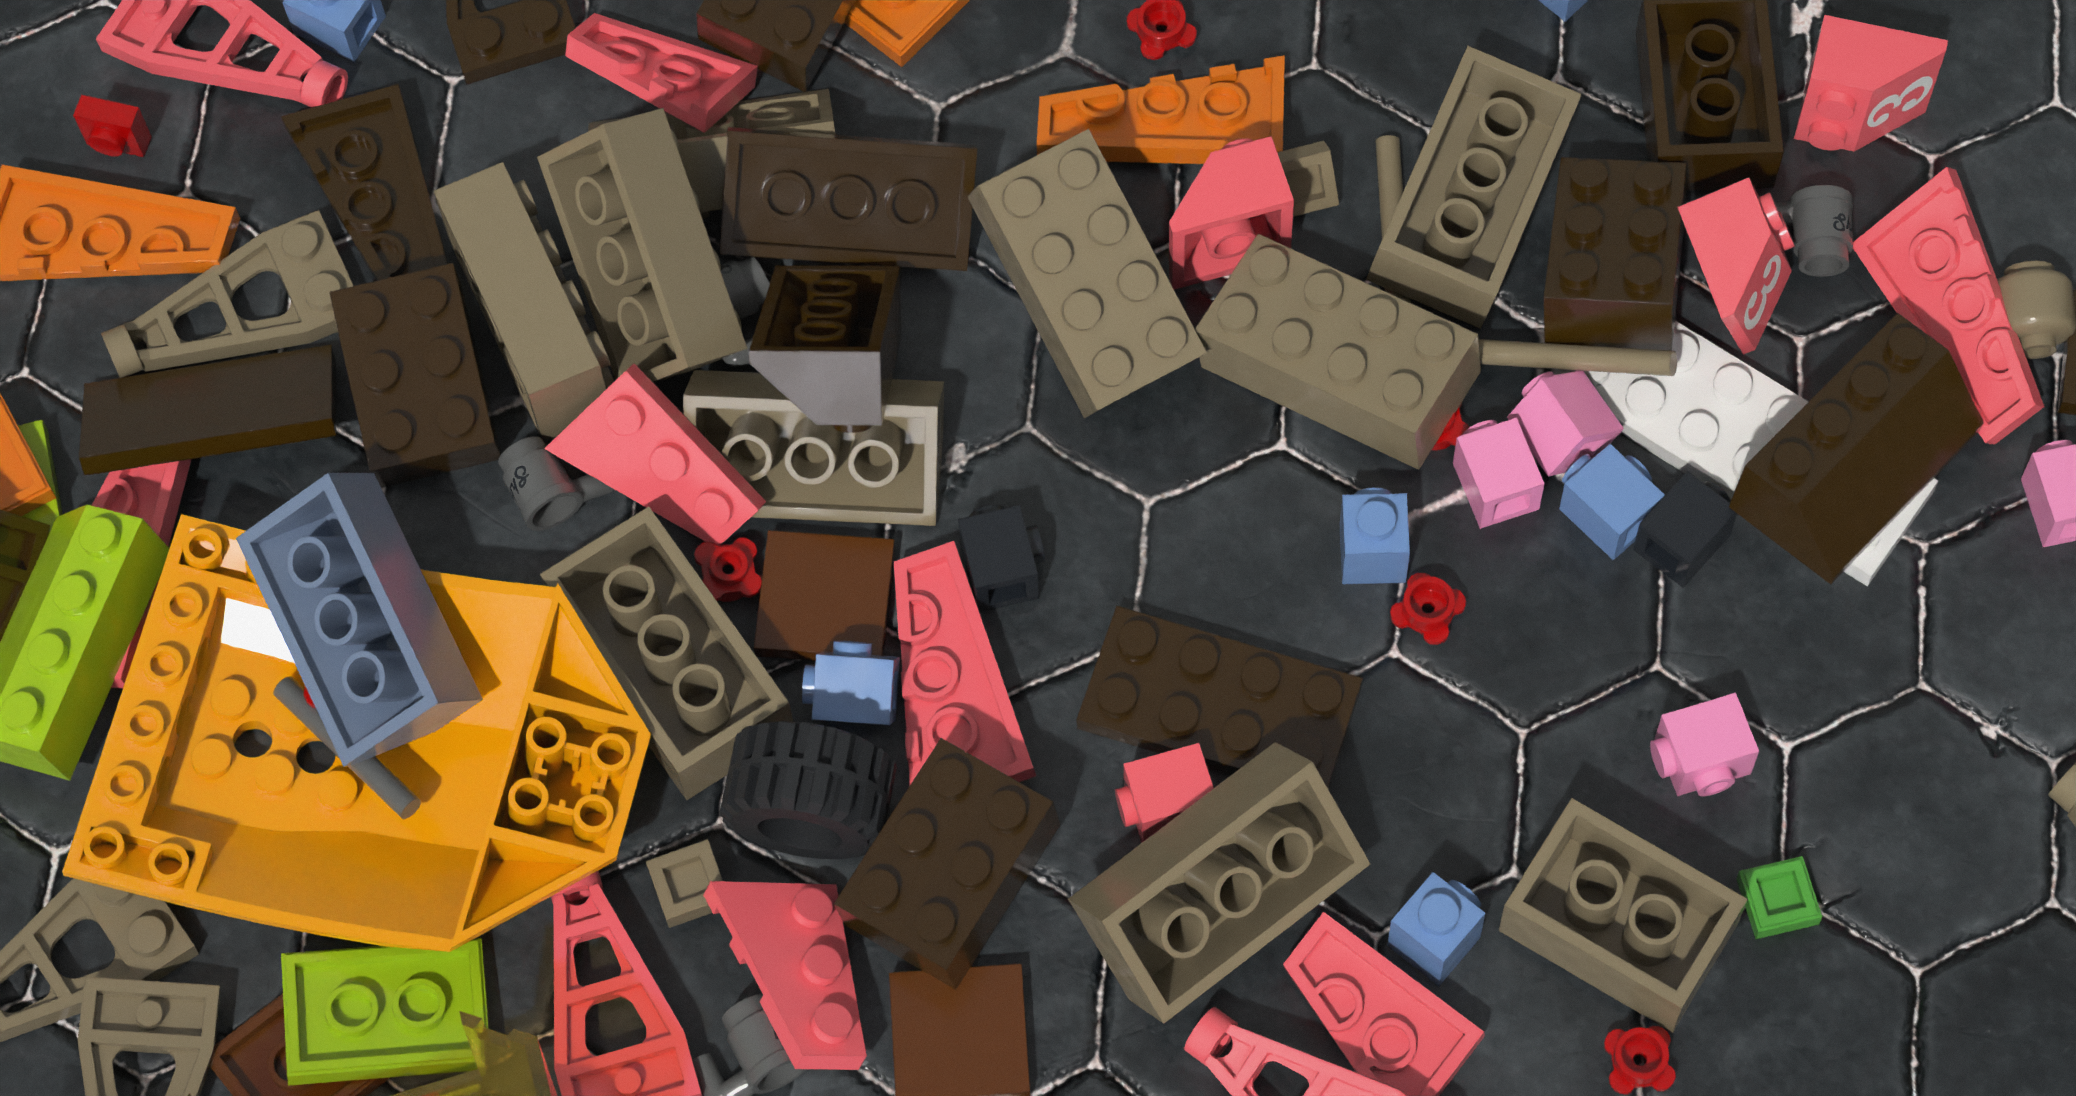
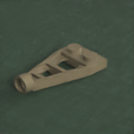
(296, 251)
(141, 929)
(147, 1019)

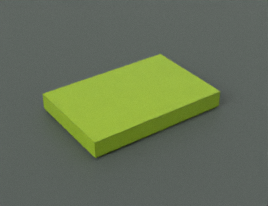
(380, 1012)

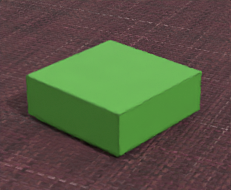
(1779, 897)

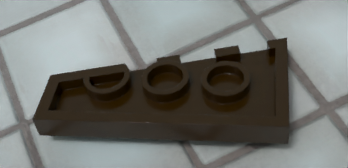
(372, 178)

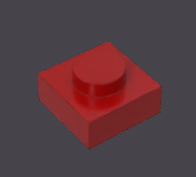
(112, 127)

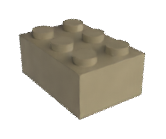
(1622, 914)

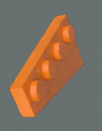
(1170, 117)
(97, 229)

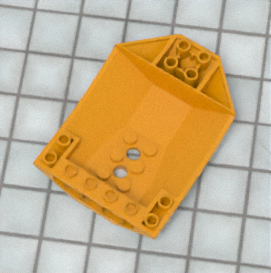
(510, 792)

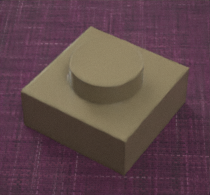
(1310, 177)
(682, 880)

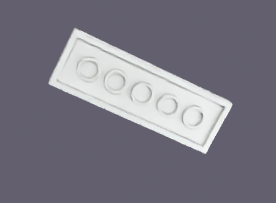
(1717, 420)

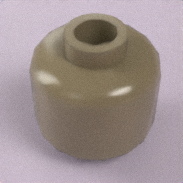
(2038, 306)

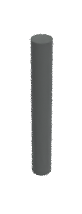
(370, 771)

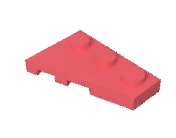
(666, 72)
(658, 459)
(801, 965)
(1379, 1013)

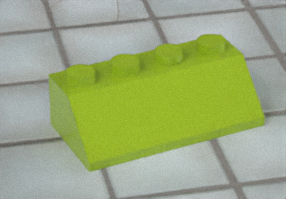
(73, 634)

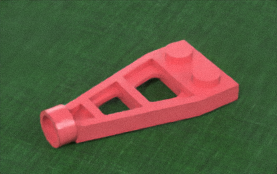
(145, 33)
(1253, 1051)
(652, 1068)

